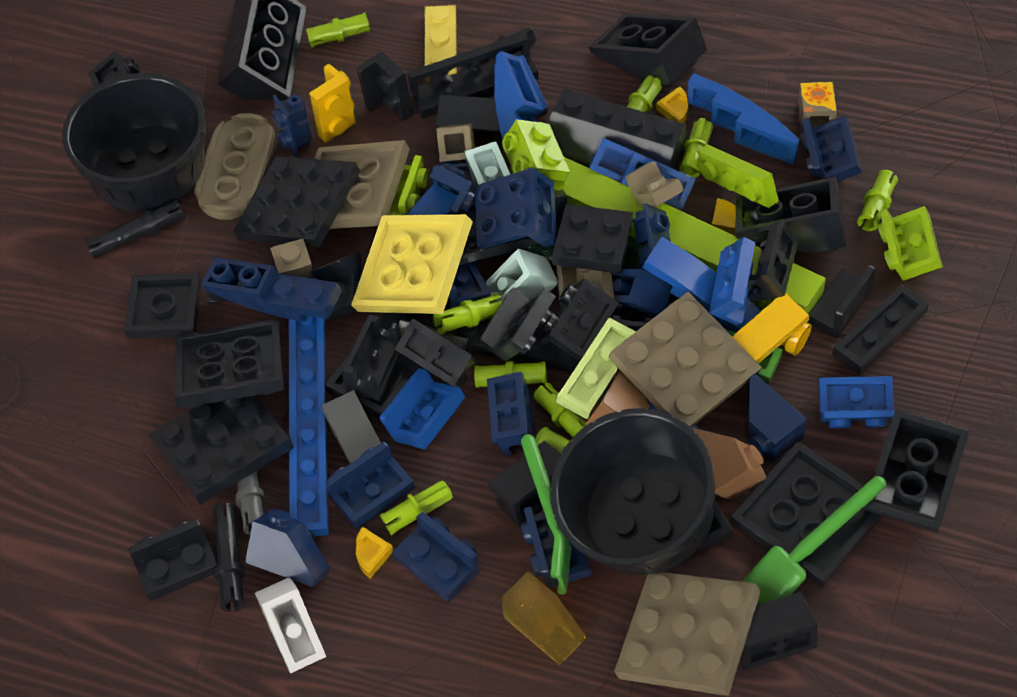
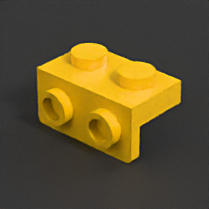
(332, 104)

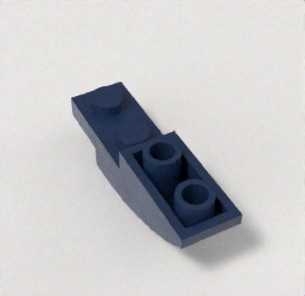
(269, 292)

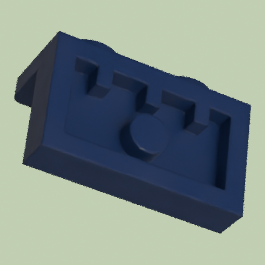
(438, 557)

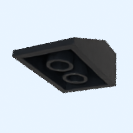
(652, 45)
(808, 209)
(918, 469)

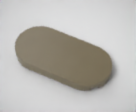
(235, 165)

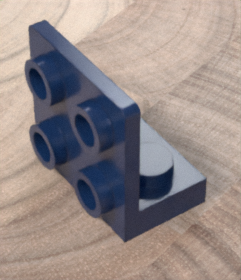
(516, 208)

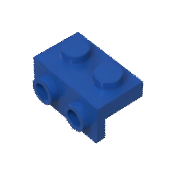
(731, 281)
(856, 400)
(420, 410)

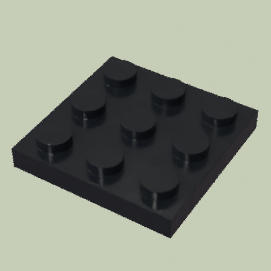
(297, 201)
(228, 364)
(220, 444)
(795, 502)

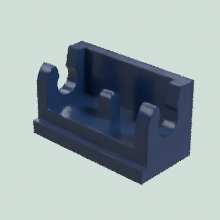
(510, 410)

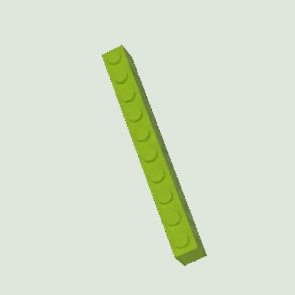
(693, 235)

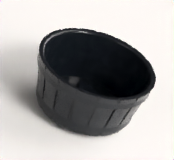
(137, 140)
(635, 491)

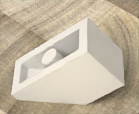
(290, 624)

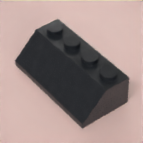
(262, 48)
(582, 120)

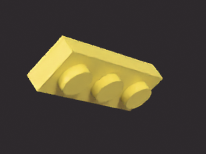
(440, 35)

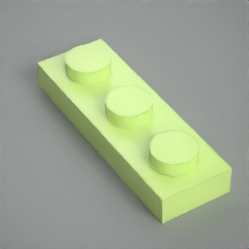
(594, 371)

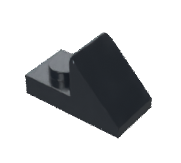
(347, 273)

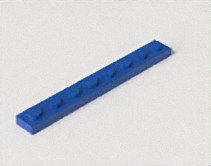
(308, 425)

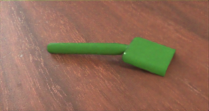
(562, 547)
(780, 573)

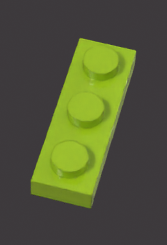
(737, 175)

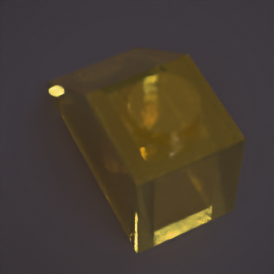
(542, 618)

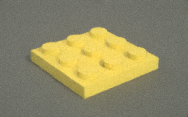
(412, 264)

